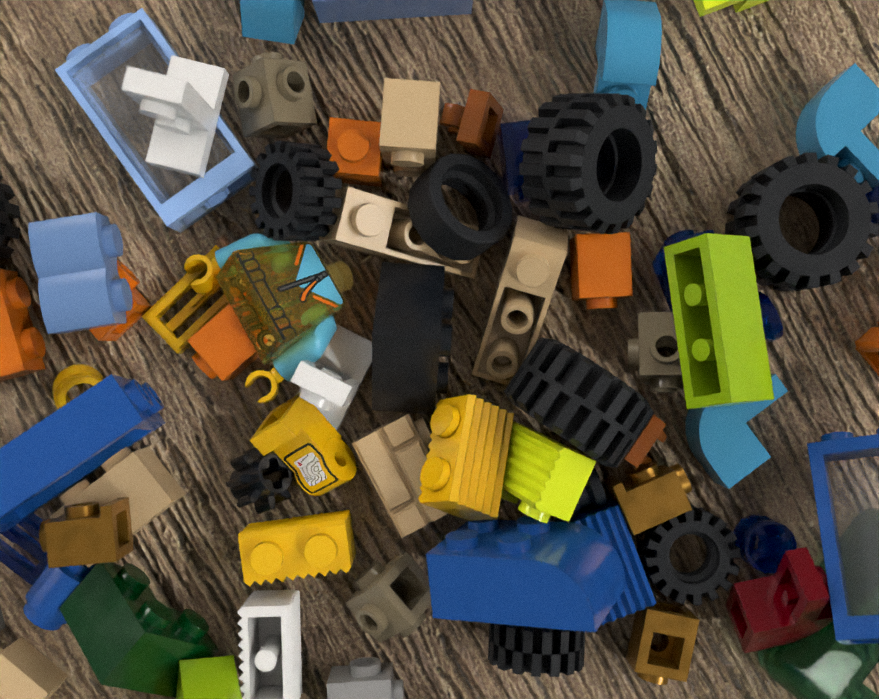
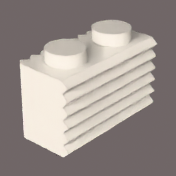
(271, 645)

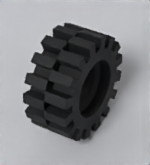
(295, 191)
(705, 579)
(536, 650)

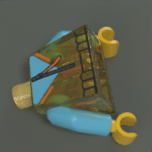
(280, 298)

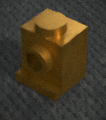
(651, 495)
(88, 534)
(673, 655)

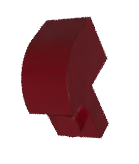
(781, 606)

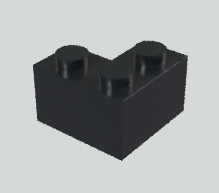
(410, 338)

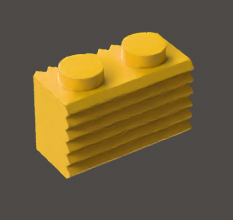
(466, 458)
(297, 547)

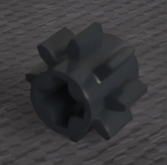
(260, 480)

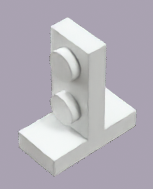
(184, 109)
(336, 376)

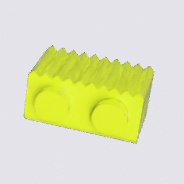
(544, 475)

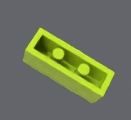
(718, 321)

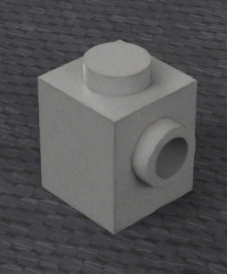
(364, 680)

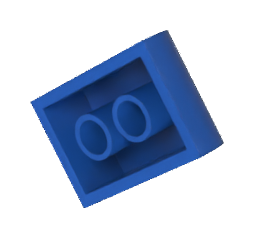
(525, 574)

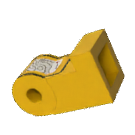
(306, 446)

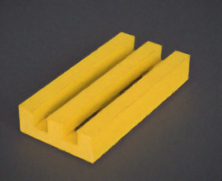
(170, 298)

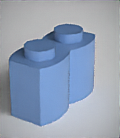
(79, 272)

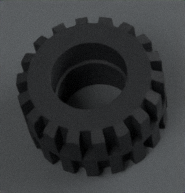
(589, 162)
(841, 215)
(579, 401)

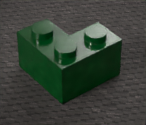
(130, 634)

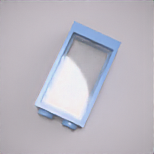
(95, 79)

